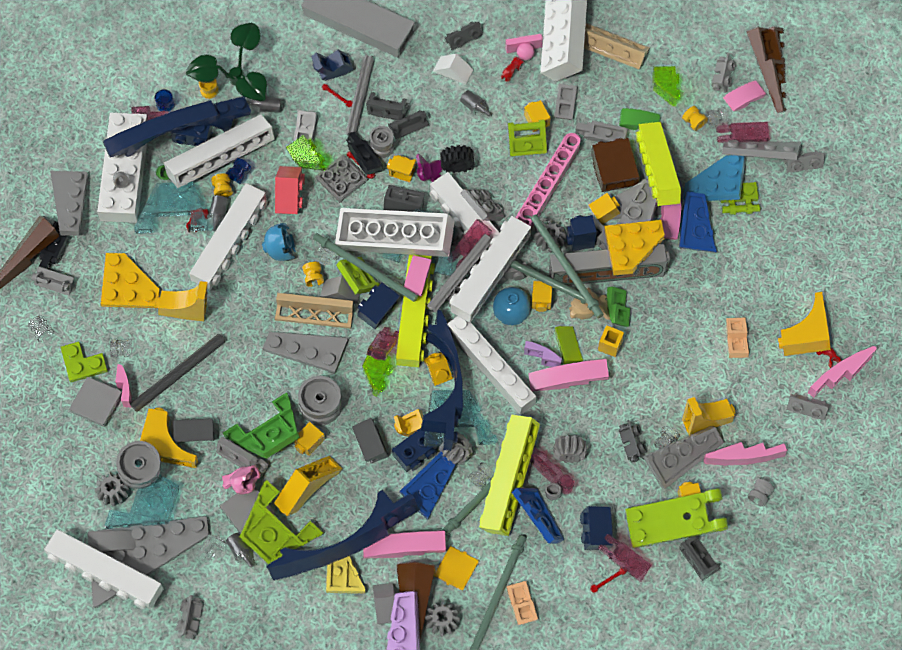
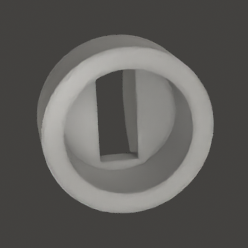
(124, 183)
(553, 488)

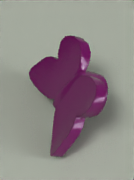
(428, 170)

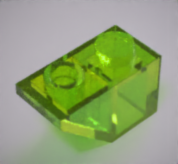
(665, 83)
(305, 155)
(375, 373)

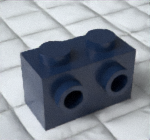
(192, 135)
(581, 233)
(377, 305)
(412, 451)
(596, 525)

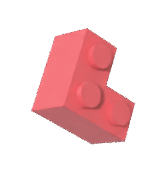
(287, 189)

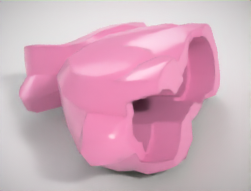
(242, 479)

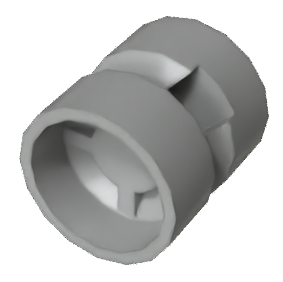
(382, 141)

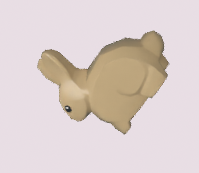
(581, 310)

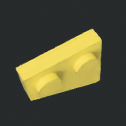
(343, 577)

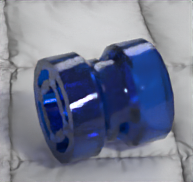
(164, 100)
(238, 171)

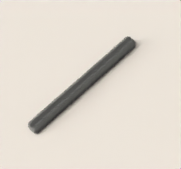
(177, 372)

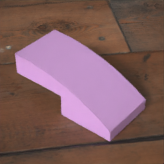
(548, 357)

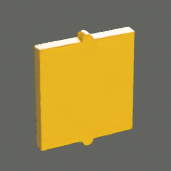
(456, 568)

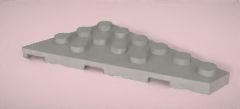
(154, 548)

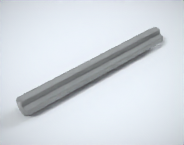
(359, 94)
(459, 273)

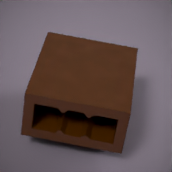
(614, 164)

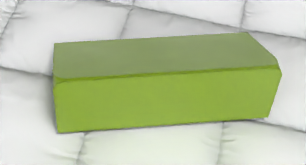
(568, 344)

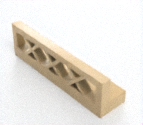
(614, 46)
(316, 304)

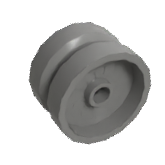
(320, 400)
(135, 453)

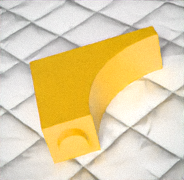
(184, 304)
(809, 334)
(703, 415)
(157, 434)
(304, 483)

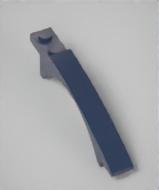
(205, 113)
(447, 415)
(384, 516)

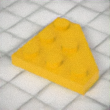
(632, 244)
(126, 284)

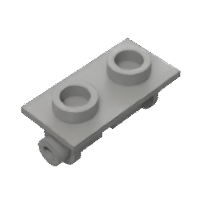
(724, 66)
(810, 160)
(53, 280)
(814, 408)
(190, 609)

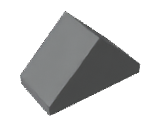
(338, 289)
(384, 602)

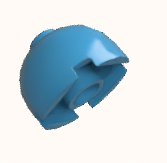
(278, 240)
(511, 306)

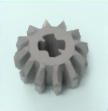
(555, 231)
(570, 449)
(460, 451)
(112, 495)
(433, 618)

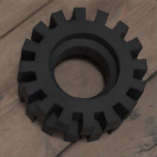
(457, 159)

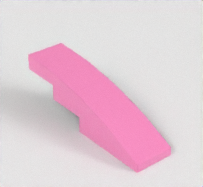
(847, 368)
(568, 375)
(738, 455)
(407, 544)

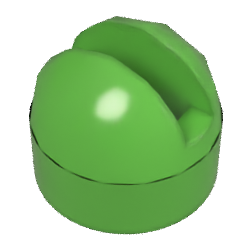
(164, 175)

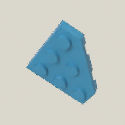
(720, 180)

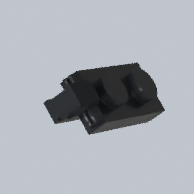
(363, 154)
(54, 250)

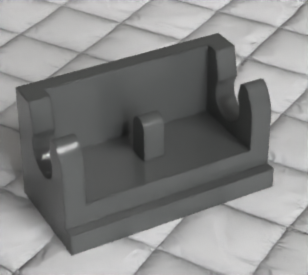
(386, 108)
(403, 199)
(193, 430)
(370, 441)
(699, 557)

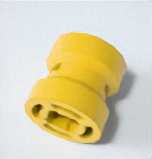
(209, 90)
(694, 118)
(221, 185)
(313, 272)

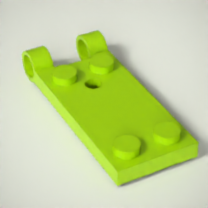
(665, 519)

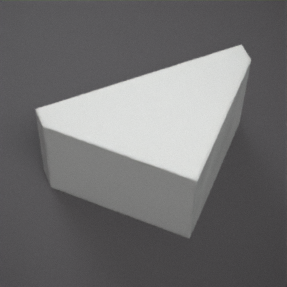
(453, 67)

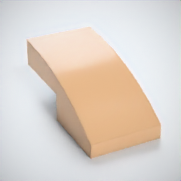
(737, 337)
(521, 603)

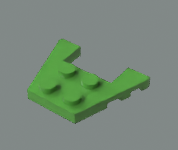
(270, 435)

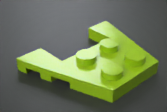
(269, 535)

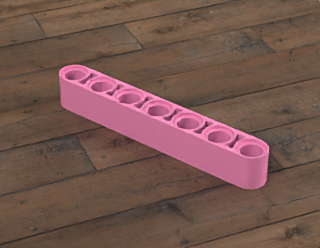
(550, 180)

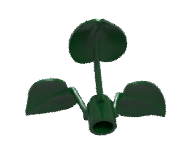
(254, 85)

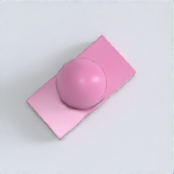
(524, 45)

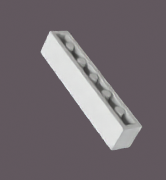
(219, 151)
(448, 194)
(228, 236)
(490, 269)
(492, 365)
(103, 569)

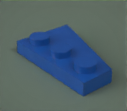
(695, 225)
(429, 484)
(539, 513)

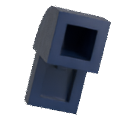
(333, 66)

